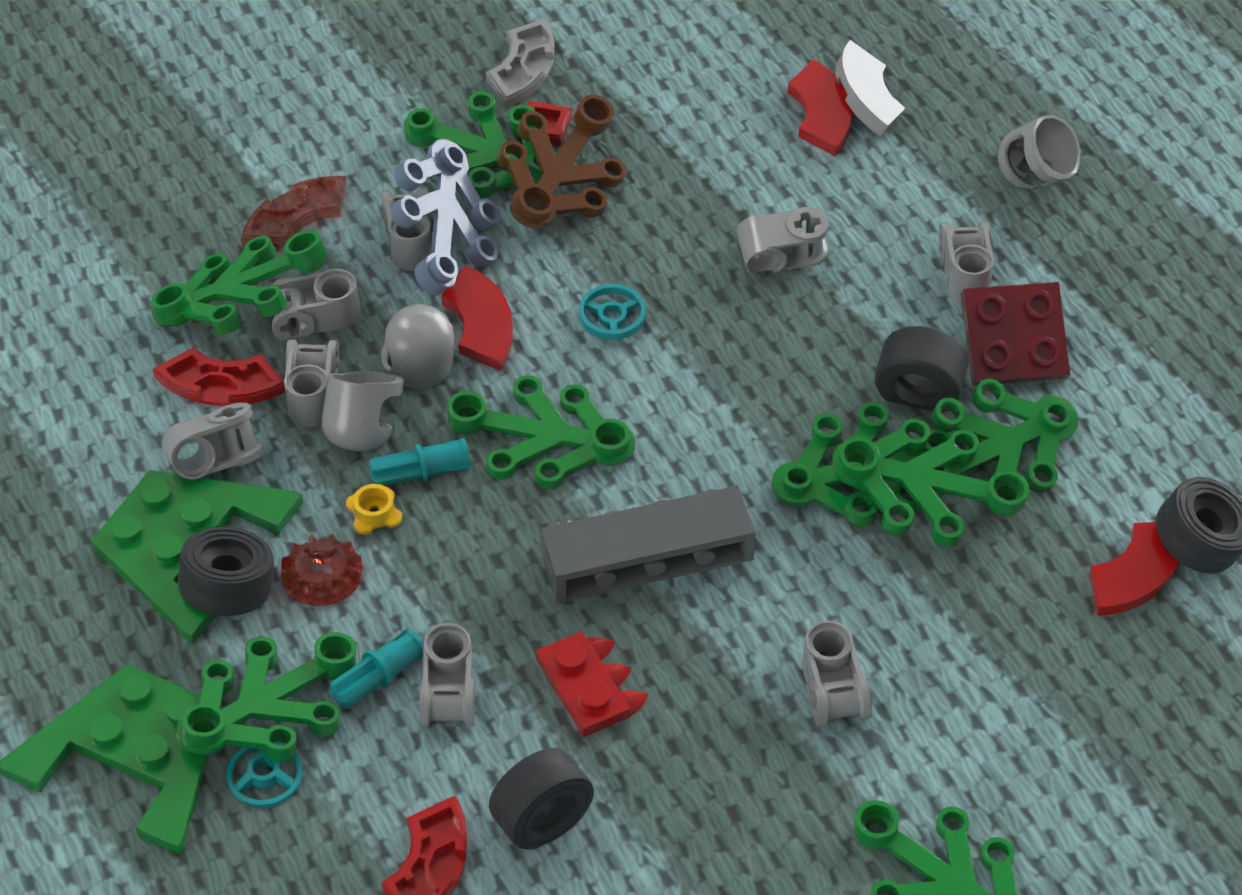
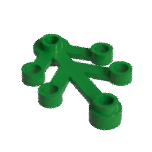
(482, 150)
(233, 282)
(545, 433)
(1007, 441)
(922, 478)
(818, 480)
(208, 728)
(944, 879)

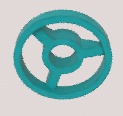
(623, 309)
(263, 782)

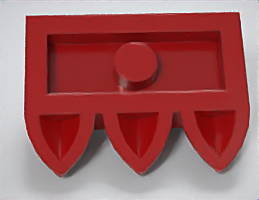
(586, 684)

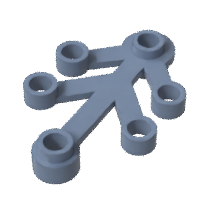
(449, 168)

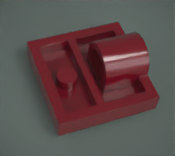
(1015, 333)

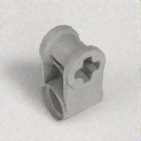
(780, 241)
(410, 244)
(966, 257)
(317, 303)
(307, 379)
(216, 441)
(834, 683)
(447, 684)

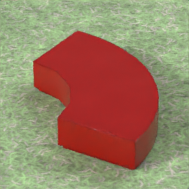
(825, 106)
(484, 316)
(219, 381)
(1133, 575)
(435, 852)

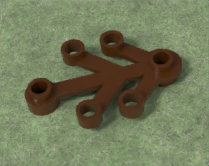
(591, 119)

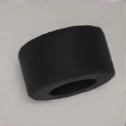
(921, 367)

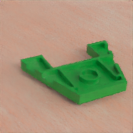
(157, 518)
(132, 728)

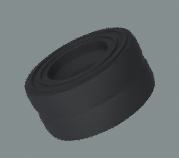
(1188, 538)
(225, 571)
(541, 798)

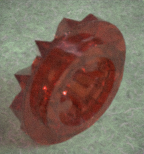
(321, 587)

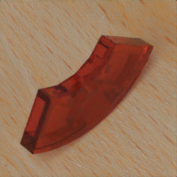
(293, 210)

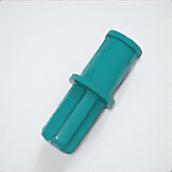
(420, 463)
(377, 669)

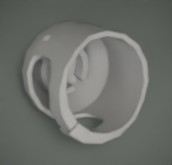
(1038, 139)
(419, 346)
(354, 409)

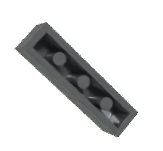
(647, 543)

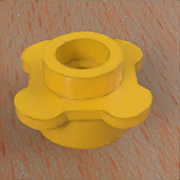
(372, 497)

